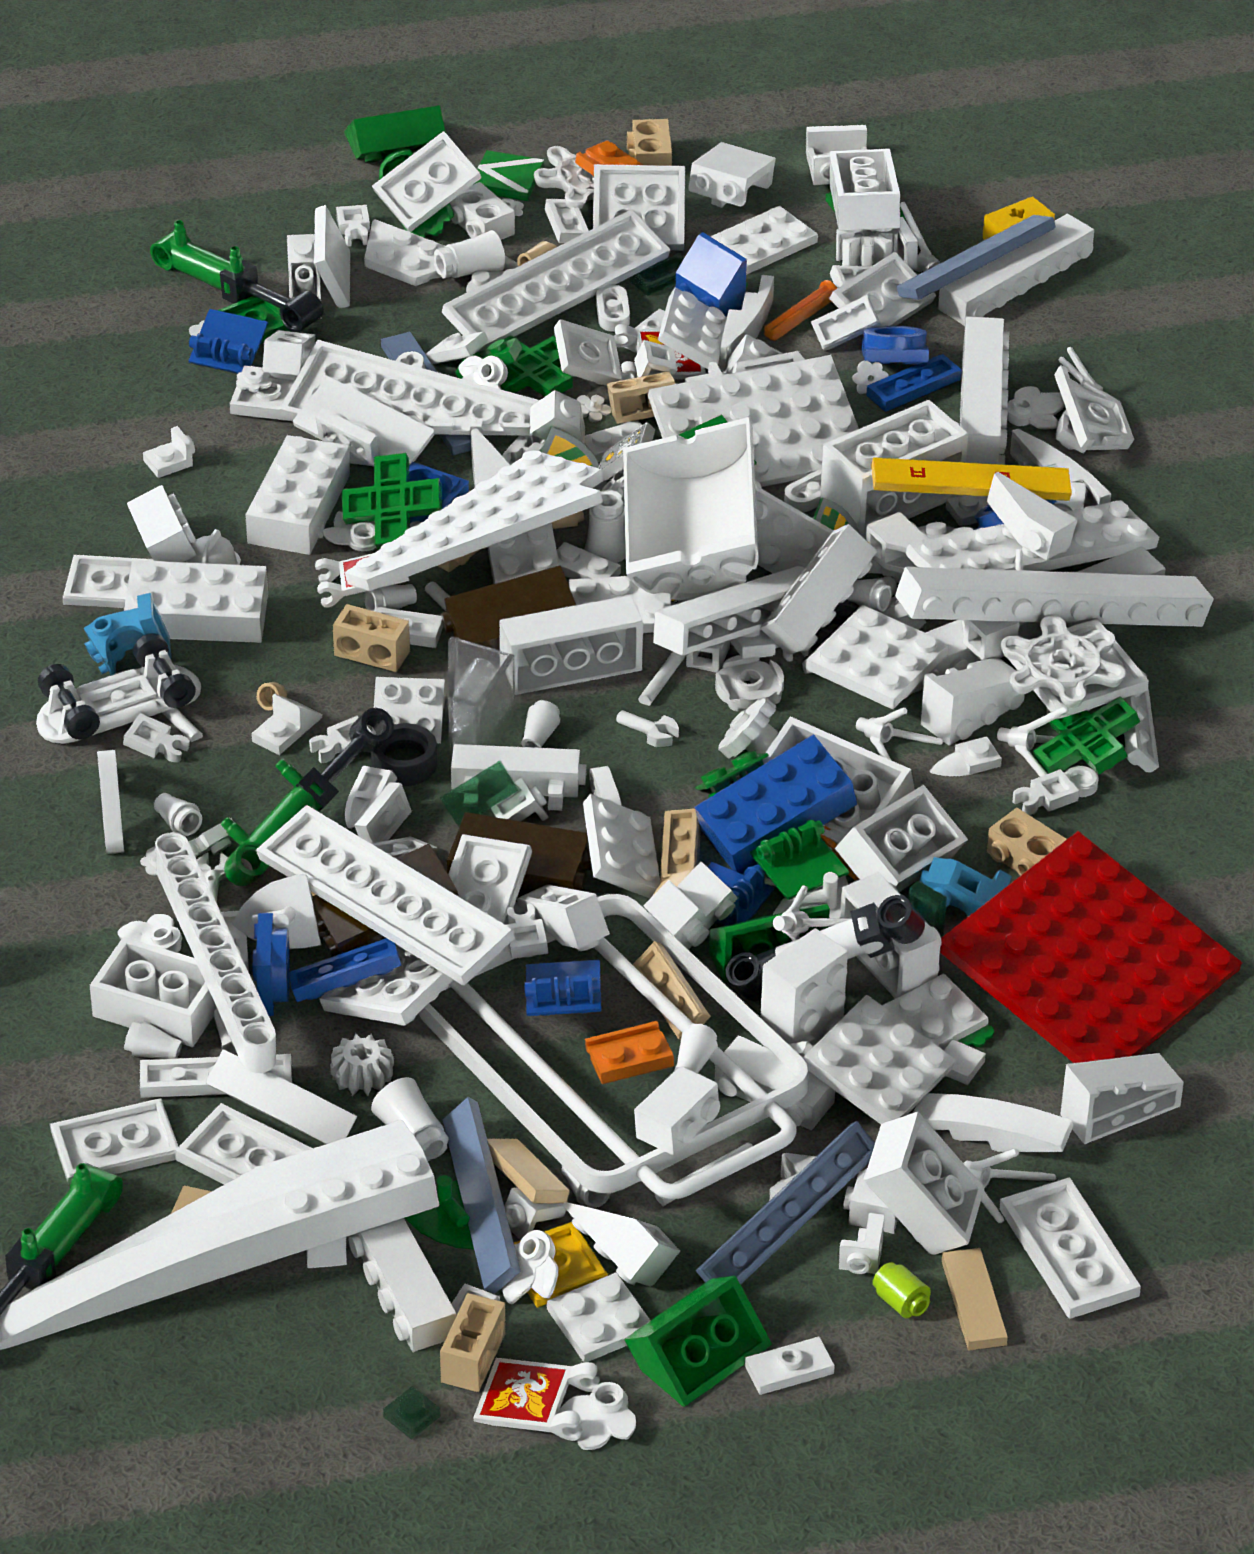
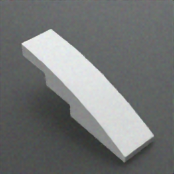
(748, 320)
(1034, 452)
(281, 1100)
(999, 1122)

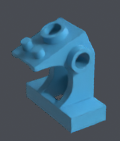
(118, 632)
(962, 884)

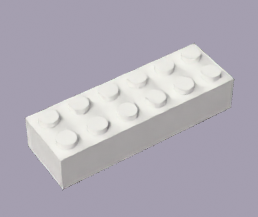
(984, 389)

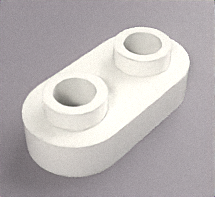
(612, 307)
(805, 492)

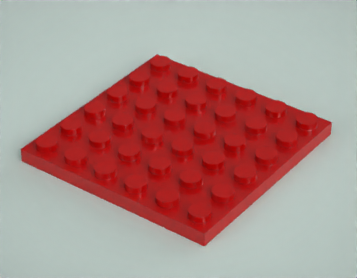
(1088, 954)

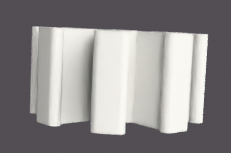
(865, 246)

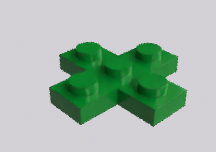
(538, 369)
(391, 499)
(1089, 738)

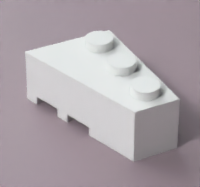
(1118, 1093)

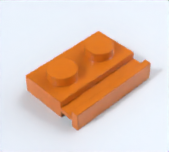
(604, 154)
(629, 1052)

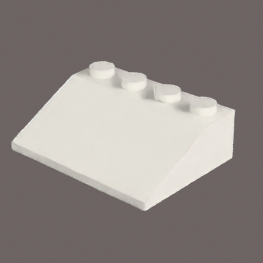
(874, 778)

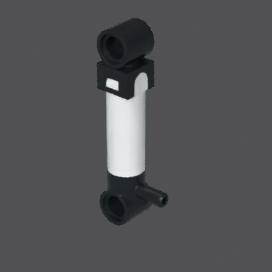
(867, 932)

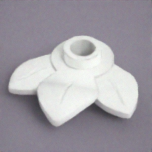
(477, 370)
(1038, 407)
(357, 536)
(156, 931)
(536, 1267)
(602, 1420)

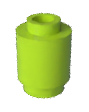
(902, 1290)

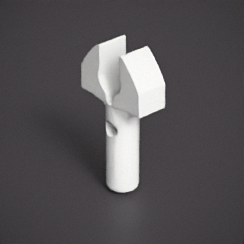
(654, 730)
(213, 876)

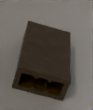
(478, 613)
(556, 857)
(348, 933)

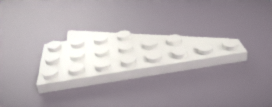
(510, 503)

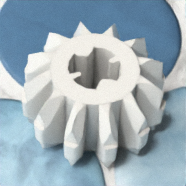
(361, 1064)

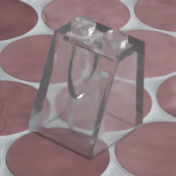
(478, 691)

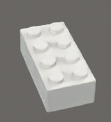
(864, 190)
(297, 494)
(203, 598)
(574, 644)

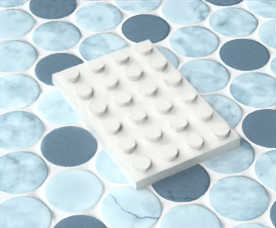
(790, 409)

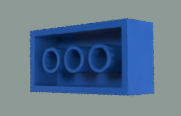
(774, 798)

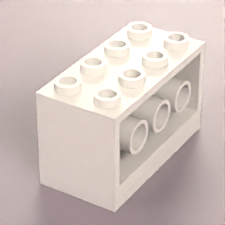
(912, 434)

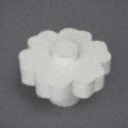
(750, 730)

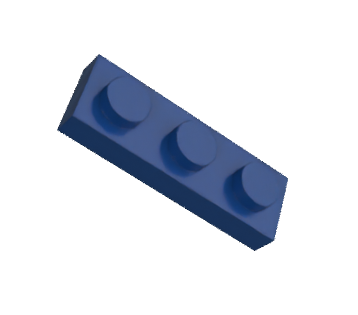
(913, 382)
(344, 969)

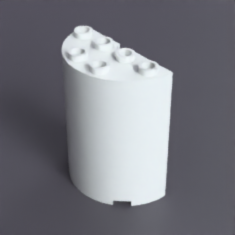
(691, 511)

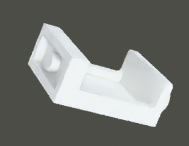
(823, 139)
(729, 172)

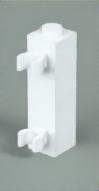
(552, 770)

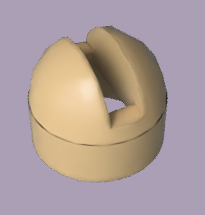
(265, 694)

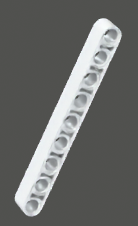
(216, 953)

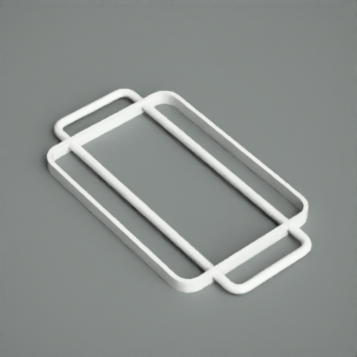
(646, 1166)

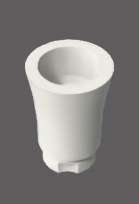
(471, 255)
(607, 528)
(405, 1101)

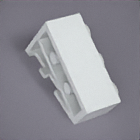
(967, 699)

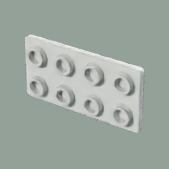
(364, 424)

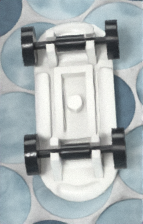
(115, 699)

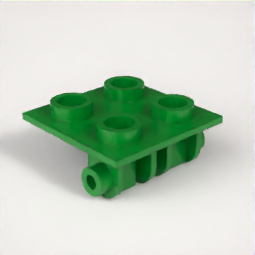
(719, 778)
(798, 859)

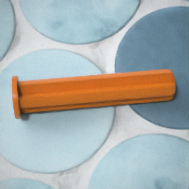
(800, 311)

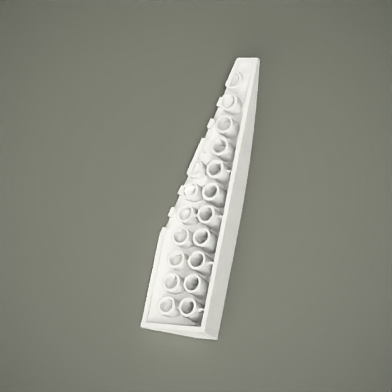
(238, 1227)

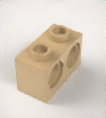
(650, 142)
(630, 396)
(371, 638)
(1021, 841)
(472, 1342)

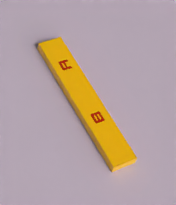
(966, 478)

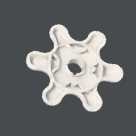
(566, 176)
(1062, 647)

